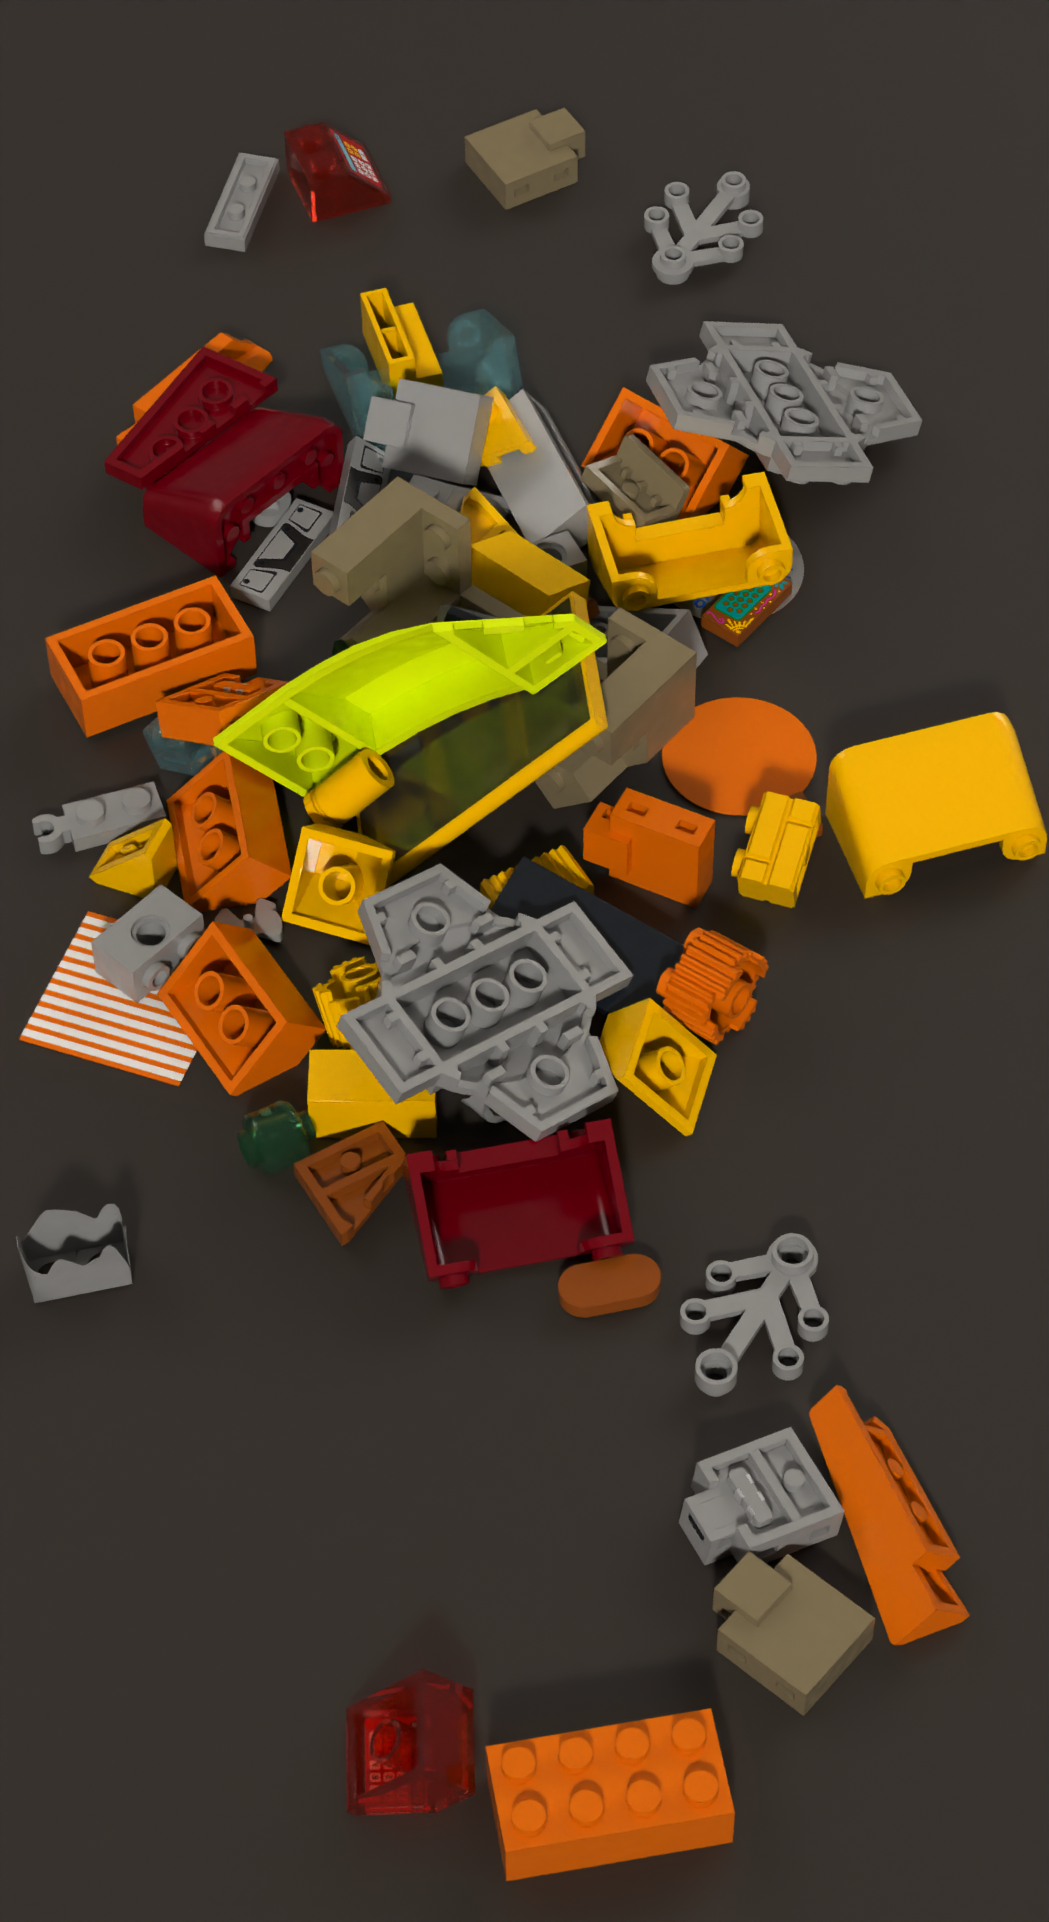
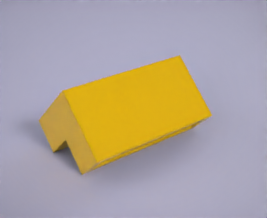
(398, 341)
(523, 574)
(349, 1098)

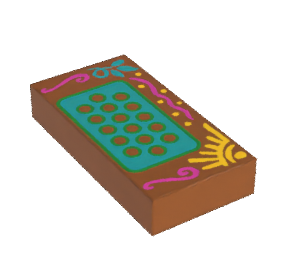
(743, 611)

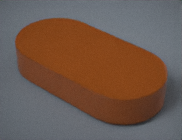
(609, 1285)

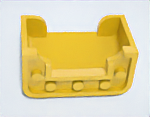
(693, 555)
(932, 798)

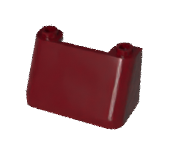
(236, 477)
(518, 1204)

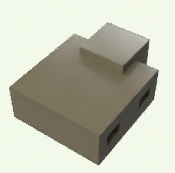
(527, 155)
(788, 1628)

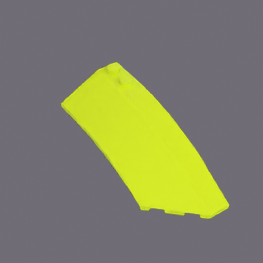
(397, 687)

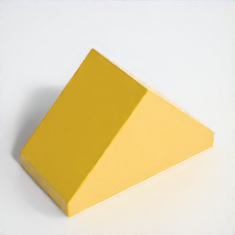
(138, 860)

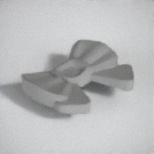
(265, 922)

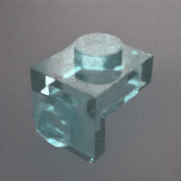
(177, 754)

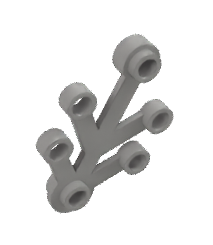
(675, 262)
(757, 1308)

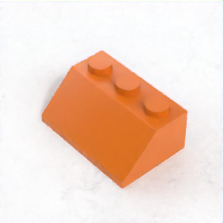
(699, 460)
(228, 836)
(240, 1008)

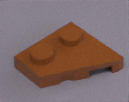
(352, 1178)

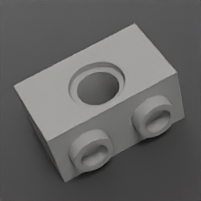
(147, 943)

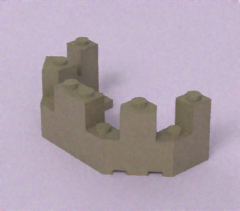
(415, 555)

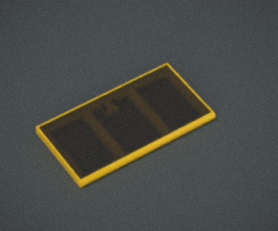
(482, 758)

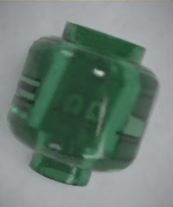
(275, 1137)

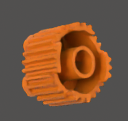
(712, 985)

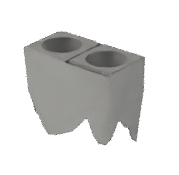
(56, 1239)

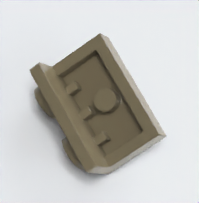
(637, 484)

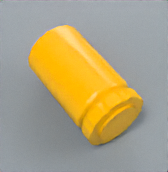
(349, 789)

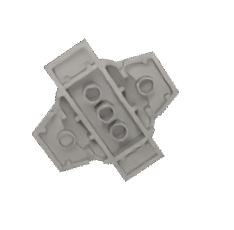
(782, 406)
(485, 1003)

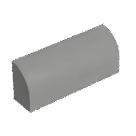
(545, 484)

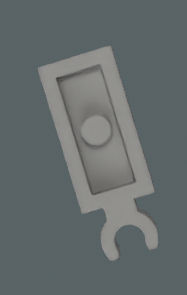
(99, 819)

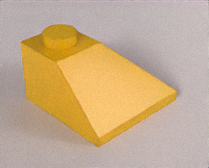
(332, 877)
(658, 1061)

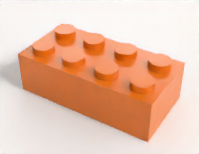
(148, 651)
(609, 1794)

